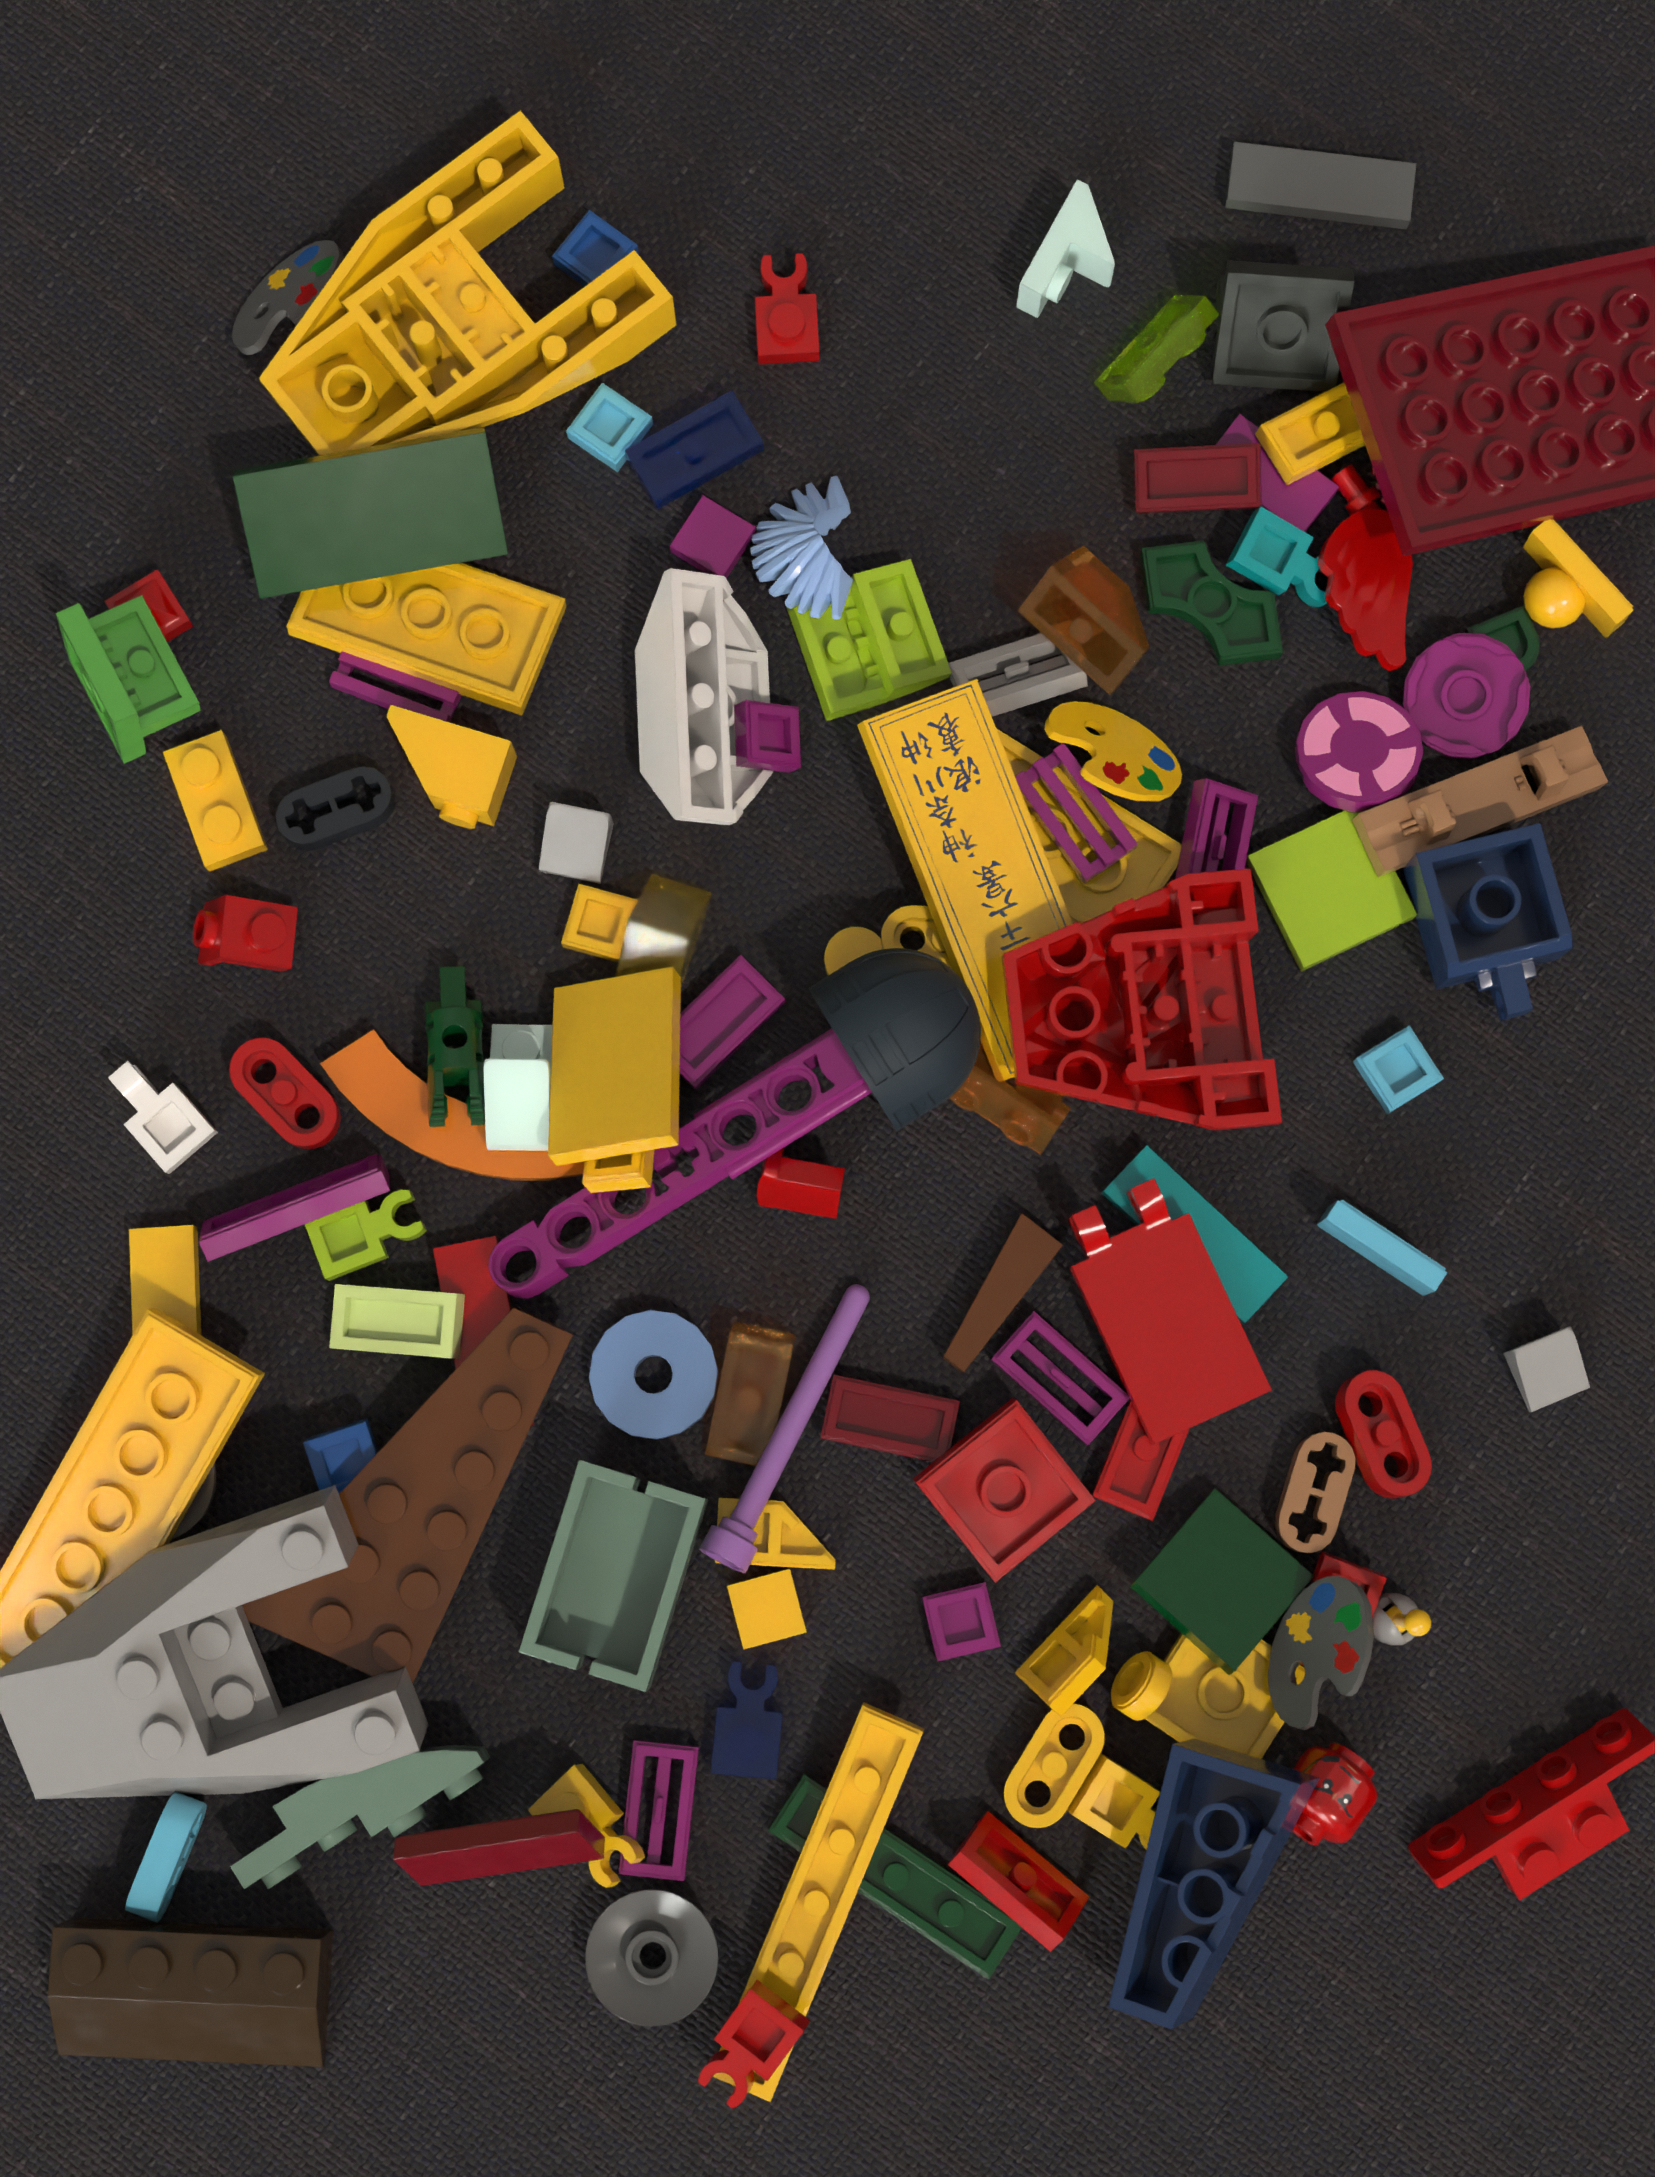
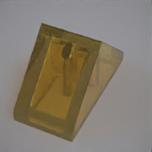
(663, 927)

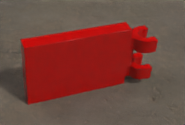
(1165, 1317)

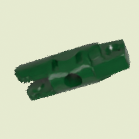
(454, 1023)

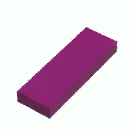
(294, 1206)

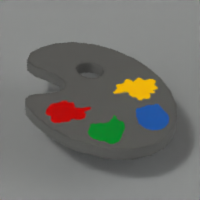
(285, 293)
(1332, 1636)

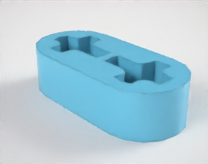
(166, 1857)

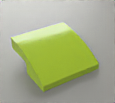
(877, 647)

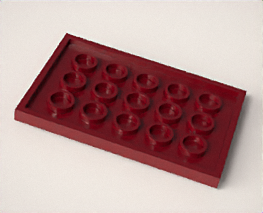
(1507, 398)

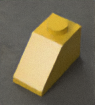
(456, 765)

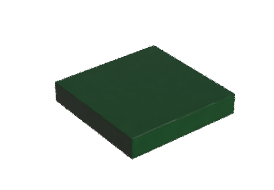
(1221, 1581)

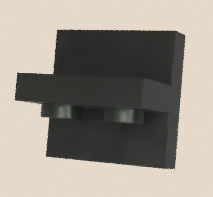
(1275, 325)

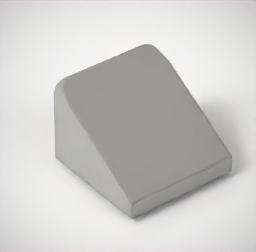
(575, 842)
(1548, 1368)

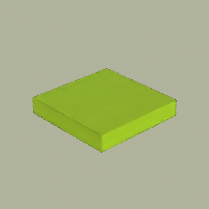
(1327, 890)

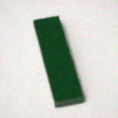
(913, 1888)

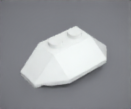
(691, 670)

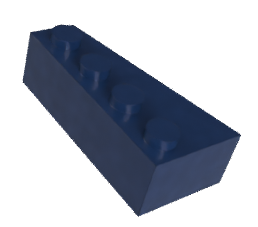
(1203, 1868)

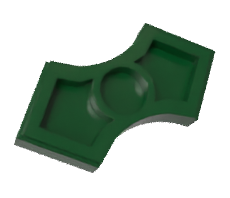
(1233, 619)

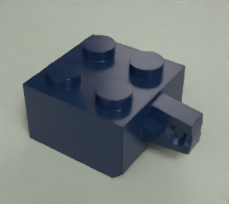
(1490, 913)

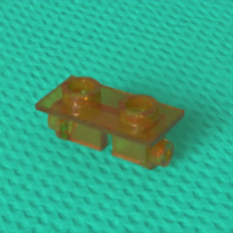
(1022, 1113)

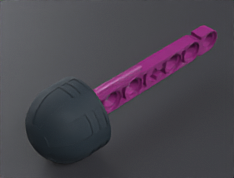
(897, 1032)

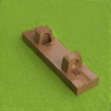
(1480, 800)

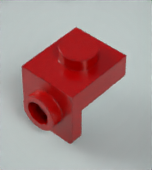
(246, 933)

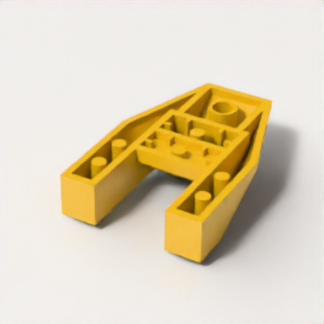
(424, 333)

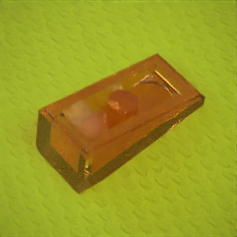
(750, 1392)

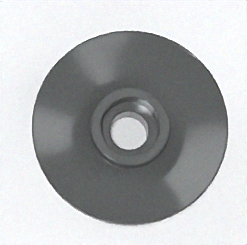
(645, 1992)

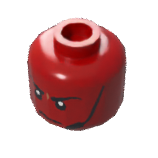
(1340, 1797)

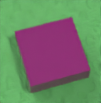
(712, 538)
(767, 736)
(961, 1621)

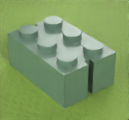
(613, 1576)

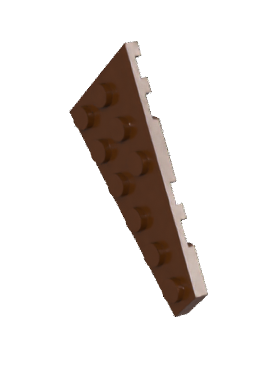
(423, 1507)

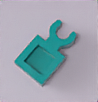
(1276, 555)

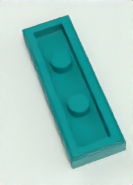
(1242, 1268)

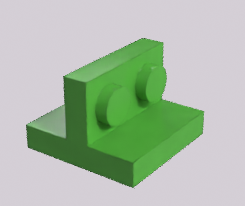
(127, 672)

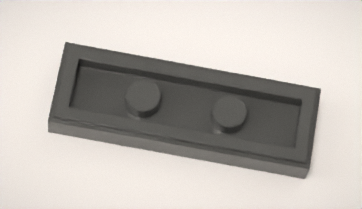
(1320, 185)

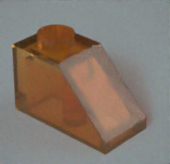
(1089, 617)

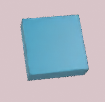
(609, 426)
(1398, 1070)

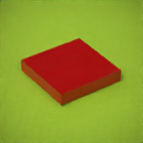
(1004, 1489)

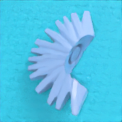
(798, 556)

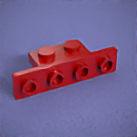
(1543, 1815)

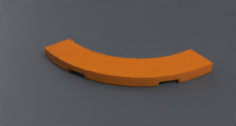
(399, 1106)

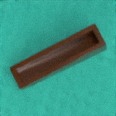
(1013, 1273)

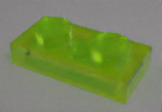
(1169, 336)

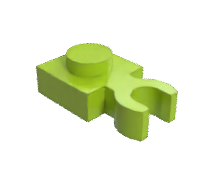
(356, 1235)

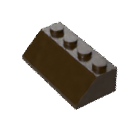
(190, 1991)

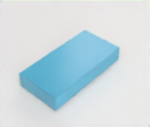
(1382, 1247)

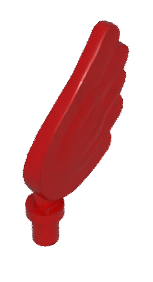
(1367, 574)

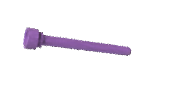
(734, 1537)

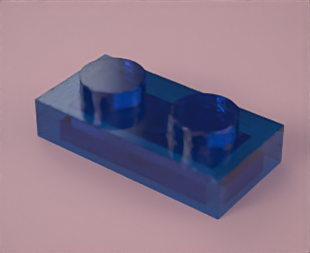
(694, 450)

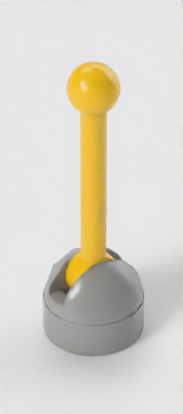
(1400, 1617)

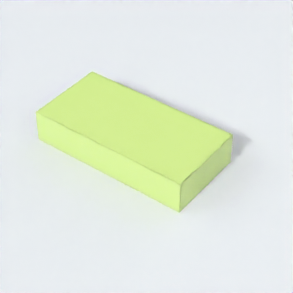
(397, 1321)

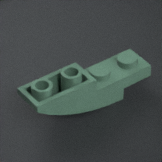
(380, 1796)

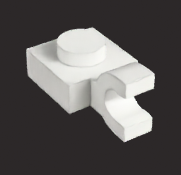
(165, 1122)

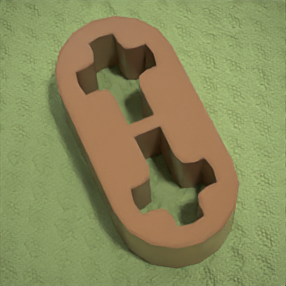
(1329, 1498)

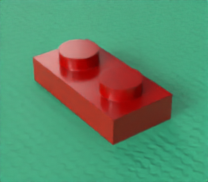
(1019, 1881)

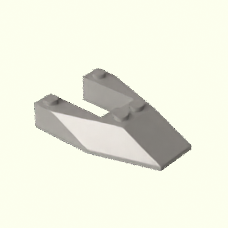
(168, 1689)

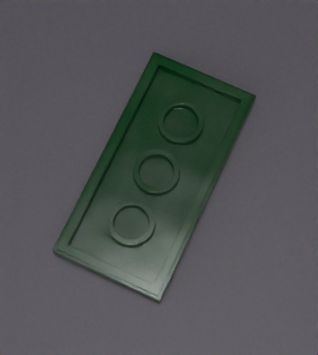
(370, 512)

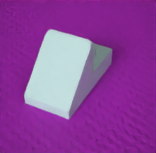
(1072, 244)
(518, 1087)

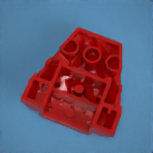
(1149, 1007)

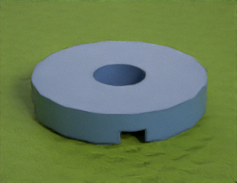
(615, 1367)

